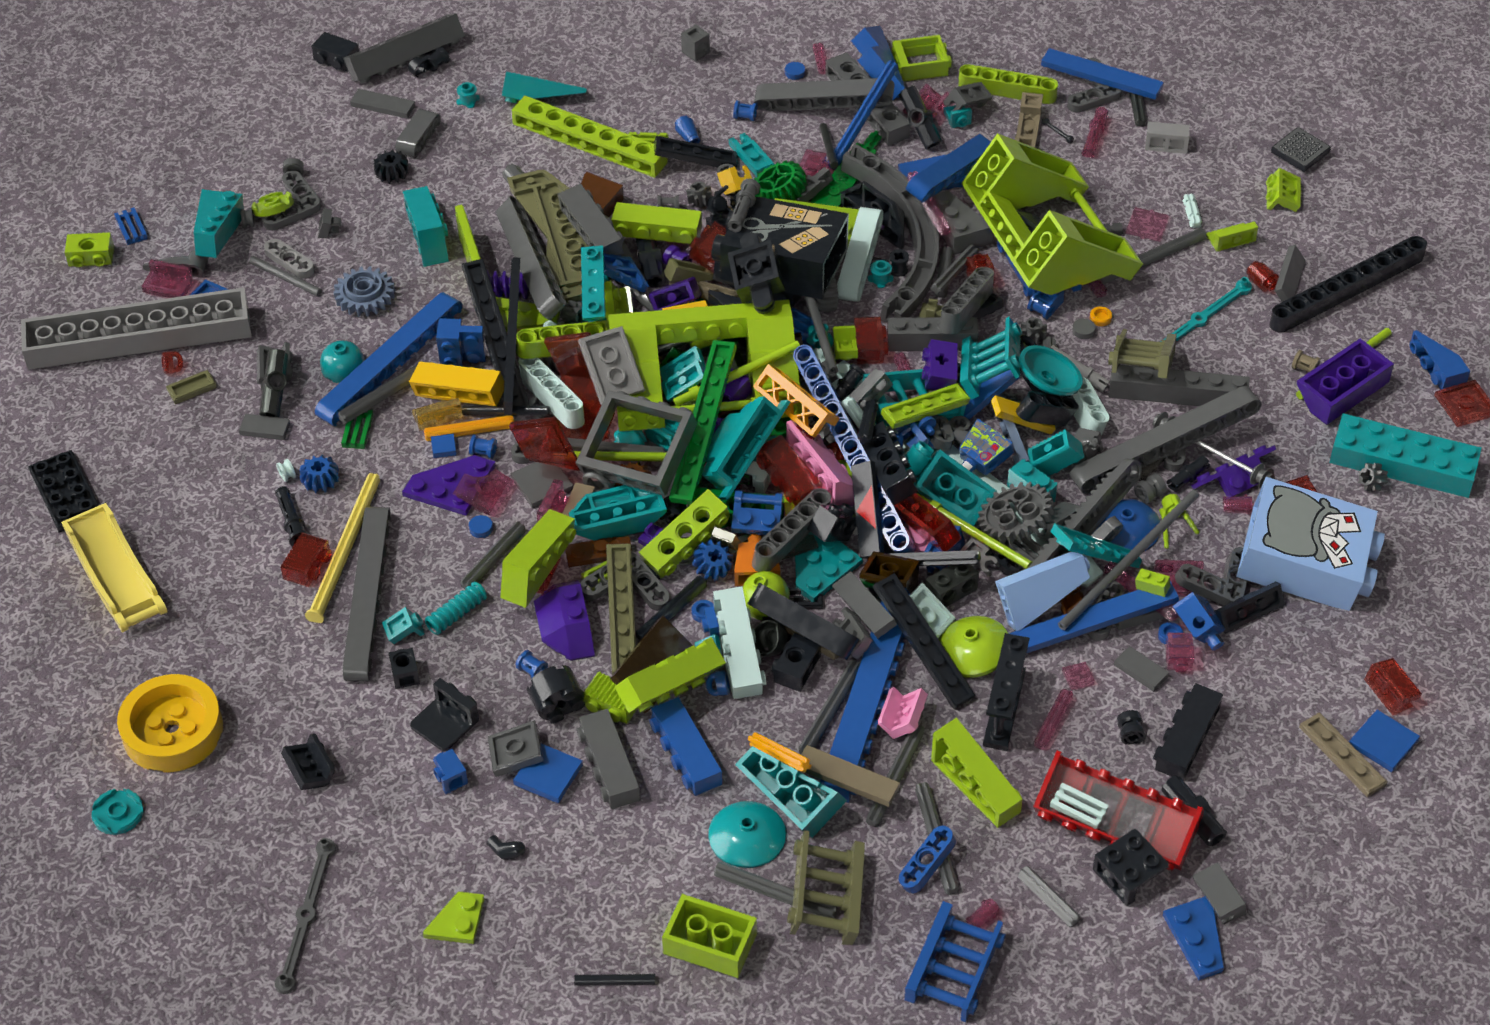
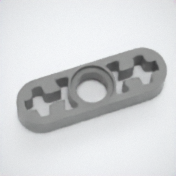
(287, 251)

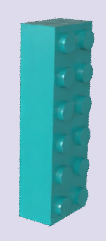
(1406, 455)

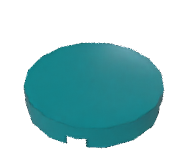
(119, 818)

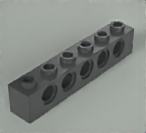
(884, 119)

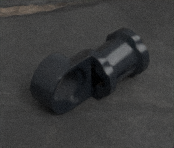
(428, 62)

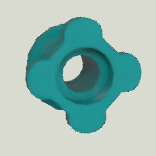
(467, 95)
(880, 273)
(813, 339)

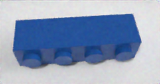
(686, 746)

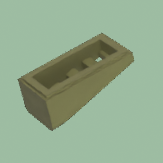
(681, 270)

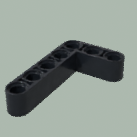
(1042, 406)

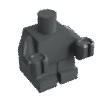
(1090, 441)

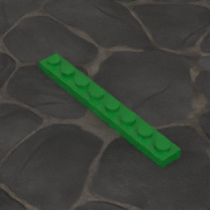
(706, 413)

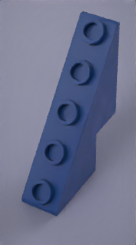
(876, 54)

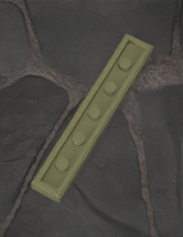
(620, 603)

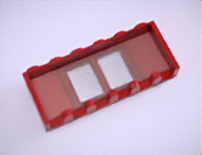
(1162, 821)

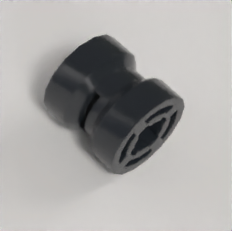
(1131, 728)

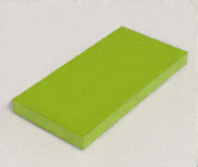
(465, 235)

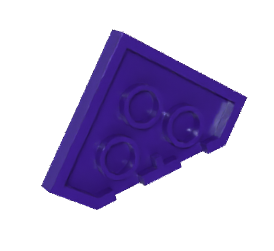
(438, 484)

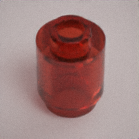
(1262, 276)

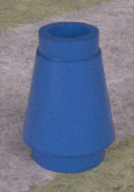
(686, 129)

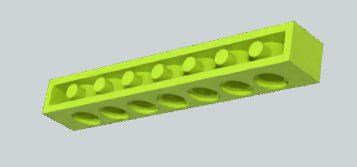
(588, 136)

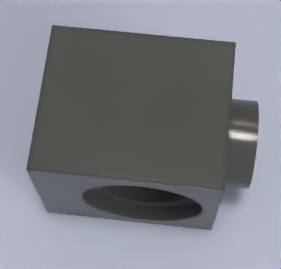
(695, 42)

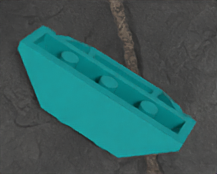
(616, 512)

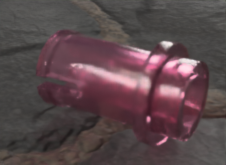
(1237, 503)
(986, 911)

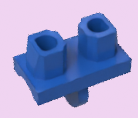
(924, 426)

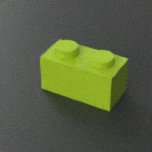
(1152, 582)

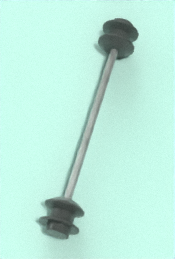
(1257, 474)

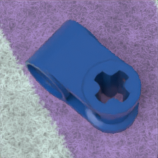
(1045, 303)

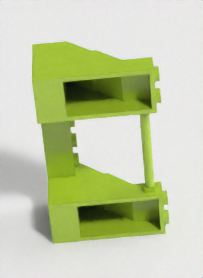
(1060, 248)
(761, 332)

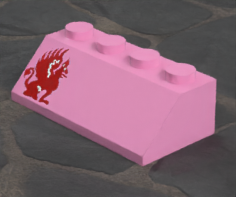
(822, 463)

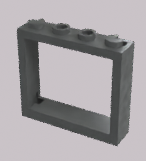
(633, 478)

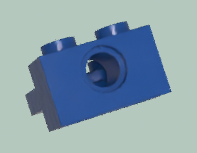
(460, 343)

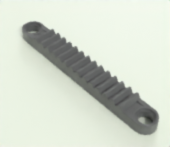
(1096, 506)

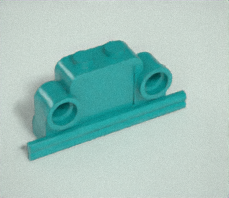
(739, 442)

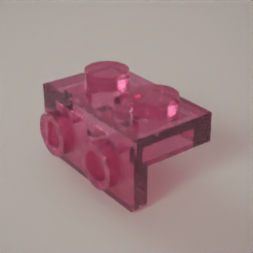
(931, 100)
(167, 279)

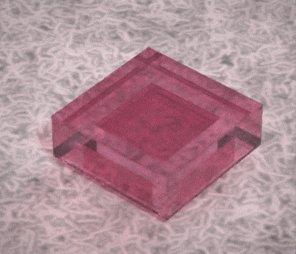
(1078, 676)

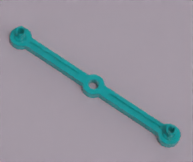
(1242, 287)

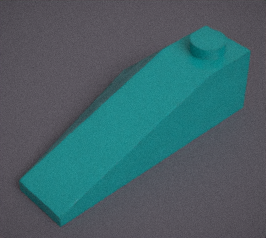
(518, 86)

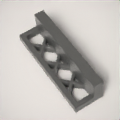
(872, 387)

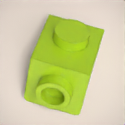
(845, 342)

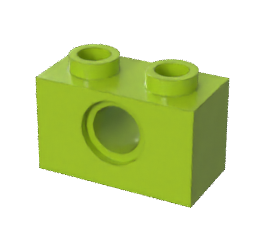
(89, 249)

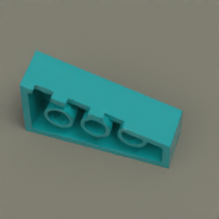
(216, 221)
(427, 225)

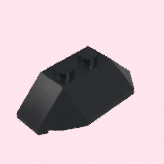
(869, 197)

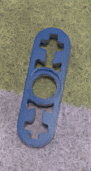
(926, 848)

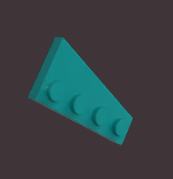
(1090, 546)

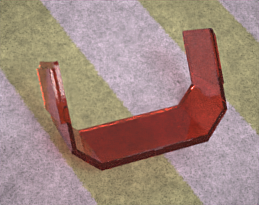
(546, 438)

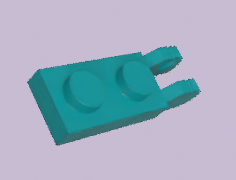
(750, 154)

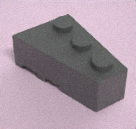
(965, 224)

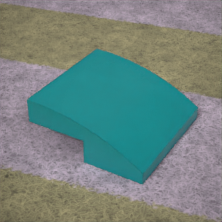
(682, 373)

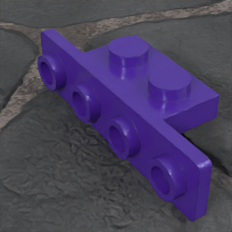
(1233, 478)

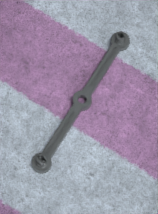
(285, 982)

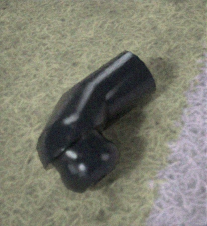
(506, 850)

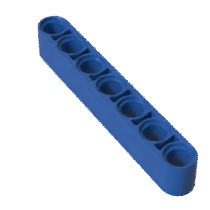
(947, 169)

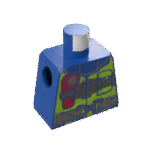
(984, 448)

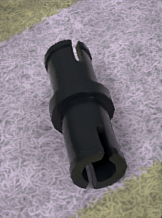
(1188, 473)

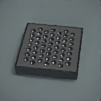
(1301, 149)

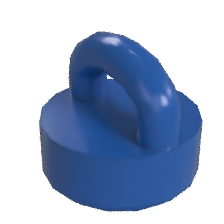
(722, 683)

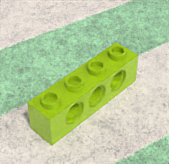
(687, 522)

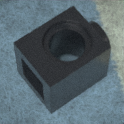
(404, 668)

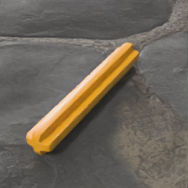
(470, 427)
(780, 752)

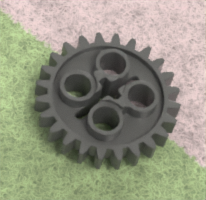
(1032, 504)

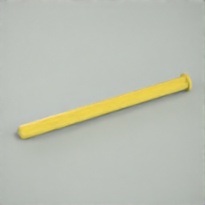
(343, 549)

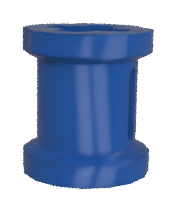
(745, 110)
(482, 446)
(530, 664)

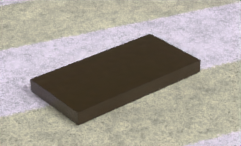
(657, 645)

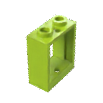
(921, 46)

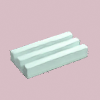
(1079, 800)

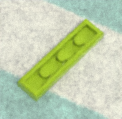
(925, 405)

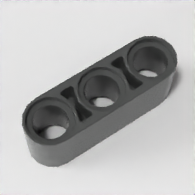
(417, 132)

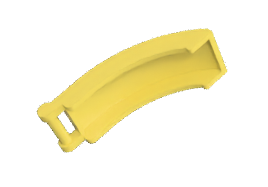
(113, 567)

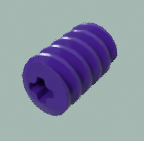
(502, 285)

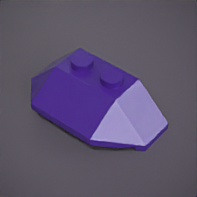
(565, 620)

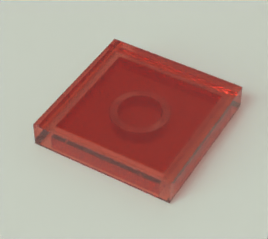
(1464, 402)

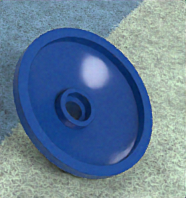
(1137, 522)

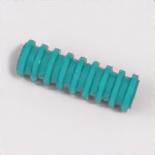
(456, 607)

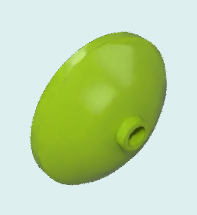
(975, 654)

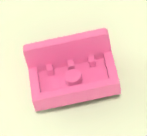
(901, 712)

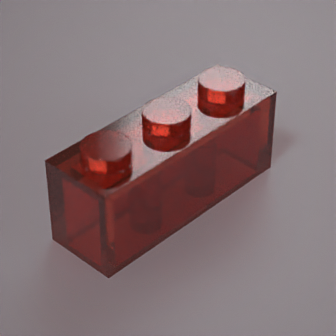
(787, 470)
(928, 522)

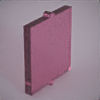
(1147, 224)

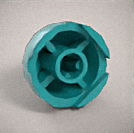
(340, 360)

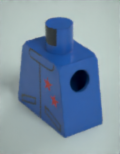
(1201, 620)

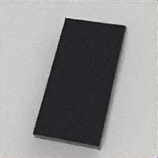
(62, 487)

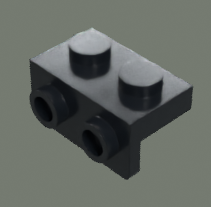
(309, 763)

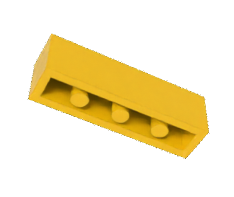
(453, 382)

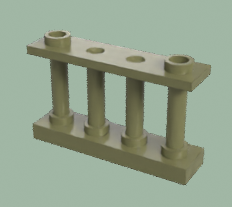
(1143, 353)
(851, 880)

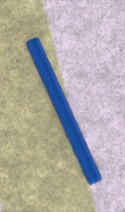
(865, 110)

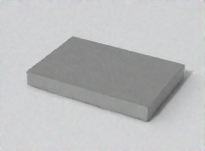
(611, 363)

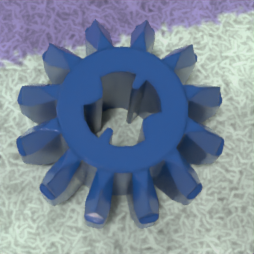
(319, 473)
(720, 555)

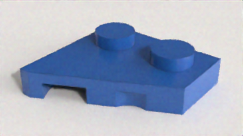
(625, 271)

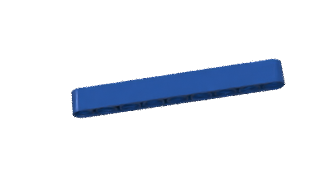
(388, 357)

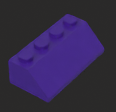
(1344, 380)

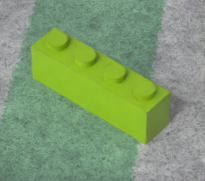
(657, 222)

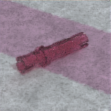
(1100, 117)

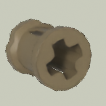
(1305, 362)

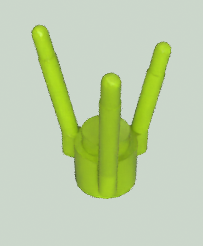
(1168, 504)

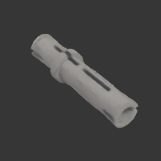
(1094, 378)

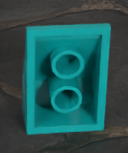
(954, 487)

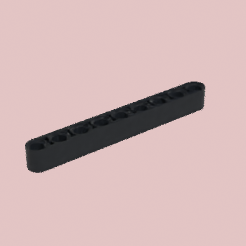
(1347, 284)

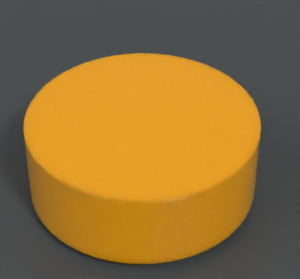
(1100, 316)

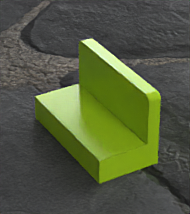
(1233, 236)

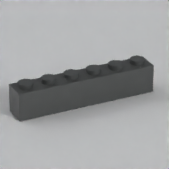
(404, 47)
(1178, 388)

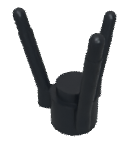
(718, 203)

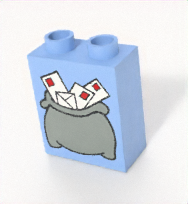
(1311, 545)

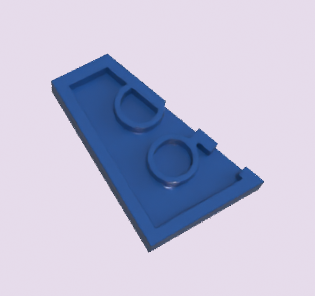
(1197, 936)

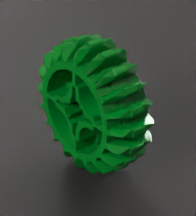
(782, 181)

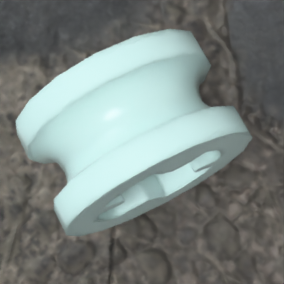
(286, 470)

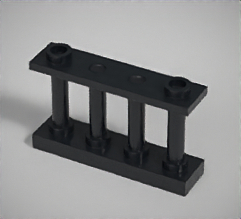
(1006, 692)

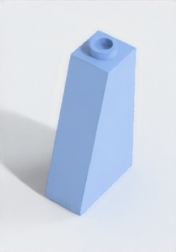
(1040, 587)

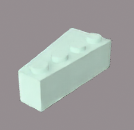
(738, 642)

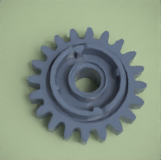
(364, 291)

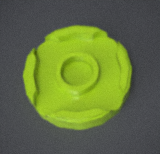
(272, 204)

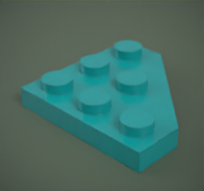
(823, 567)

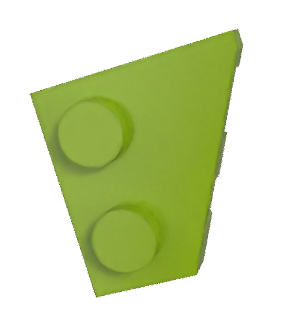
(457, 920)

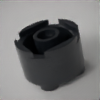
(556, 693)

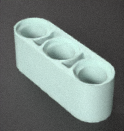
(1091, 411)

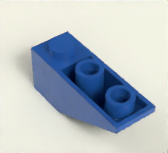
(1442, 364)

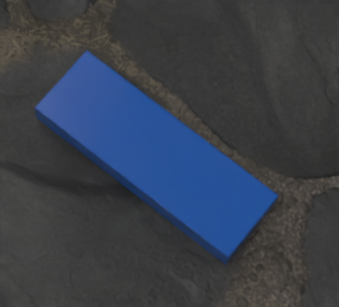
(987, 391)

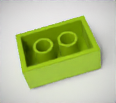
(709, 935)

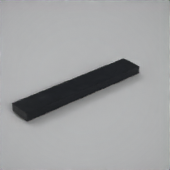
(924, 641)

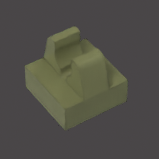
(931, 309)

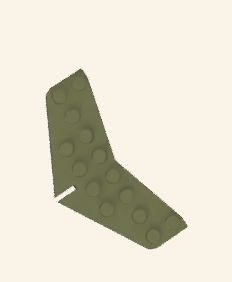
(538, 195)

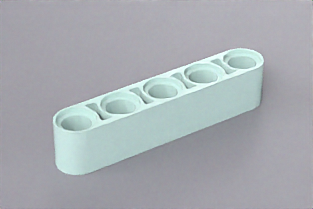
(859, 254)
(552, 392)

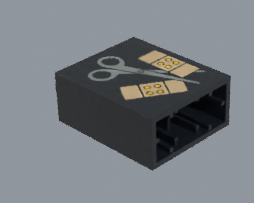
(805, 237)

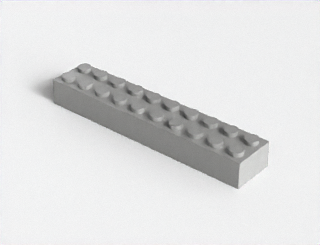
(135, 328)

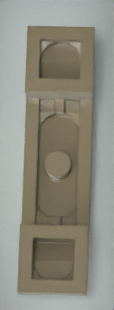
(1029, 118)

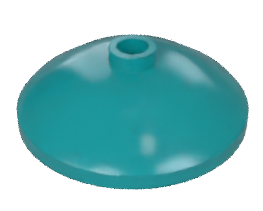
(1050, 371)
(748, 845)

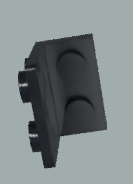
(1128, 865)

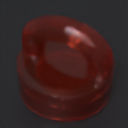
(167, 362)

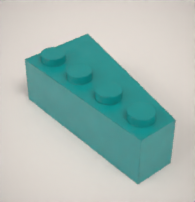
(797, 795)

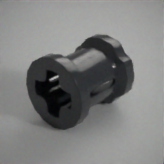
(899, 259)

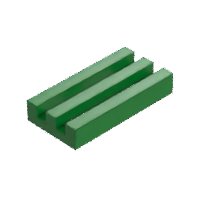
(369, 416)

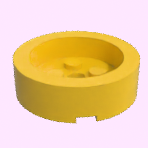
(166, 702)

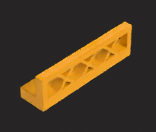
(801, 395)

